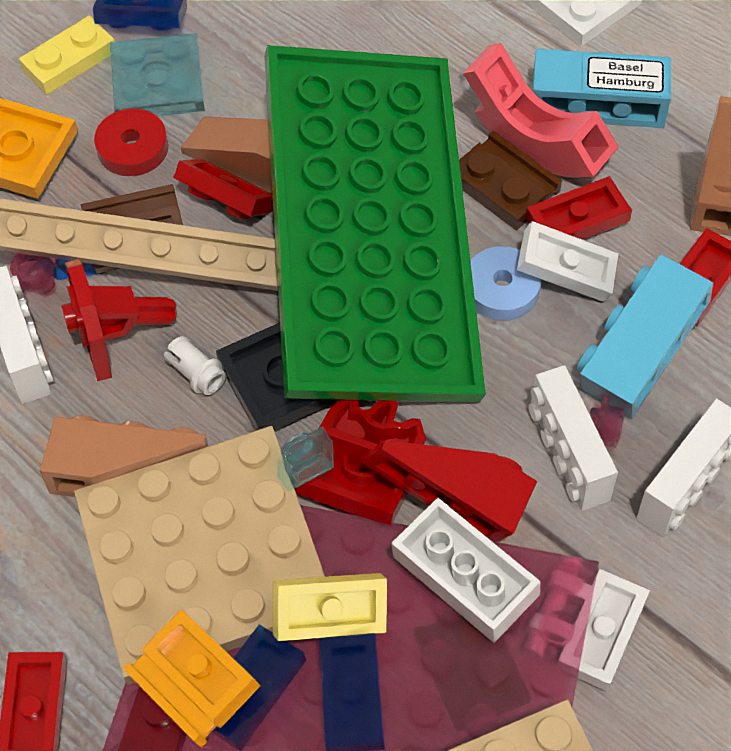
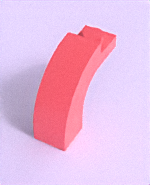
(556, 139)

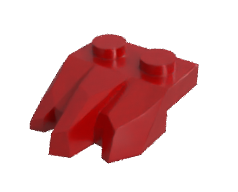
(351, 483)

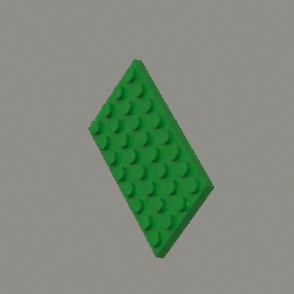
(370, 228)

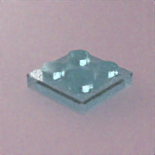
(158, 75)

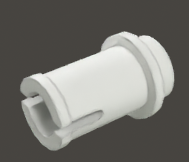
(203, 373)

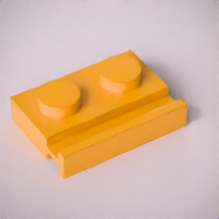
(192, 677)

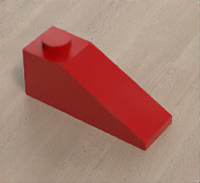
(475, 484)

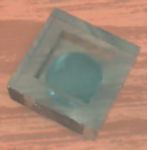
(305, 458)

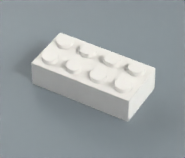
(21, 343)
(572, 438)
(688, 471)
(466, 569)

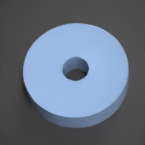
(502, 301)

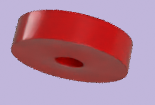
(127, 126)

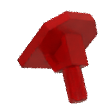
(108, 313)

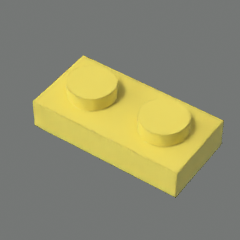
(67, 55)
(329, 606)

